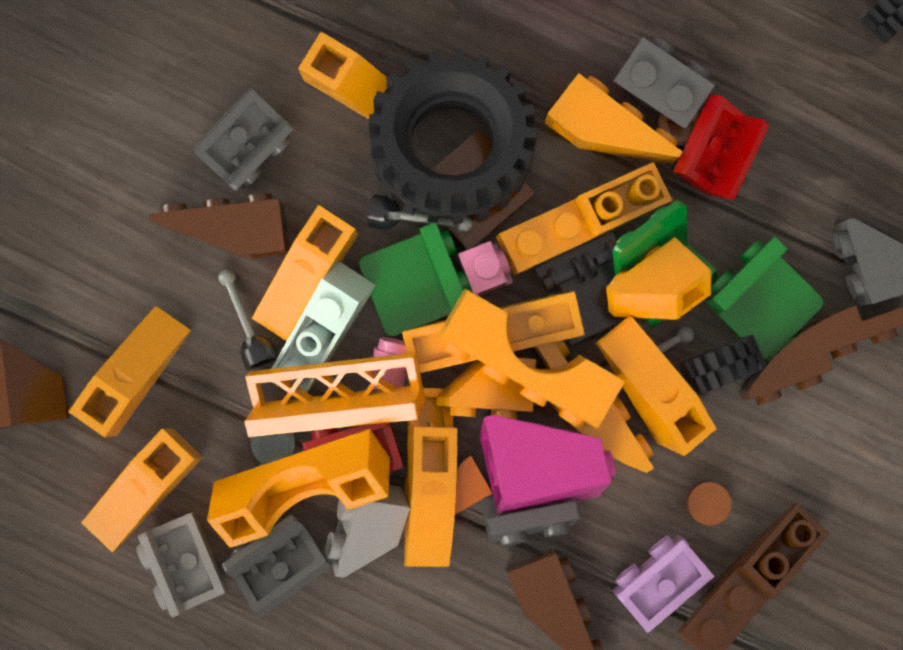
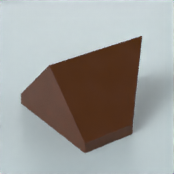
(29, 390)

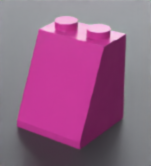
(541, 465)

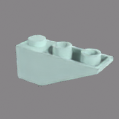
(325, 320)

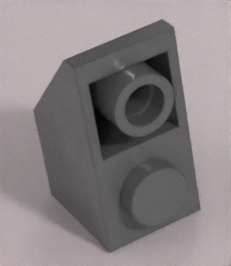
(871, 260)

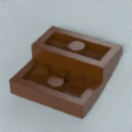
(466, 159)

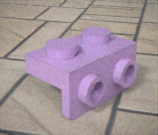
(661, 581)

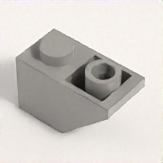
(366, 532)

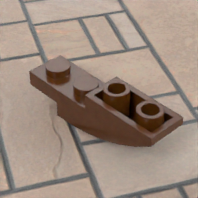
(806, 356)
(752, 580)

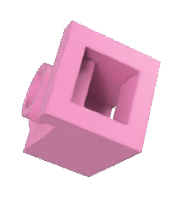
(485, 268)

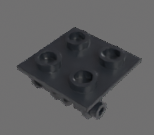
(588, 273)

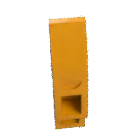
(584, 218)
(613, 429)
(430, 485)

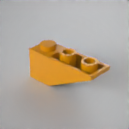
(600, 124)
(312, 255)
(129, 373)
(656, 388)
(141, 487)

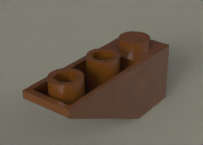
(243, 229)
(548, 602)

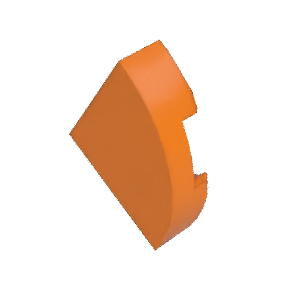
(469, 485)

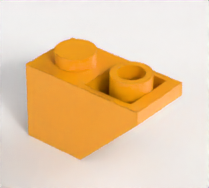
(342, 74)
(661, 285)
(477, 390)

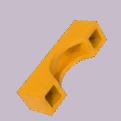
(577, 387)
(253, 500)

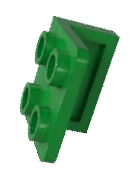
(659, 230)
(414, 280)
(764, 297)

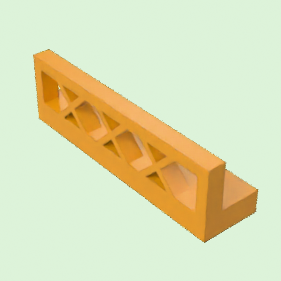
(527, 326)
(339, 409)

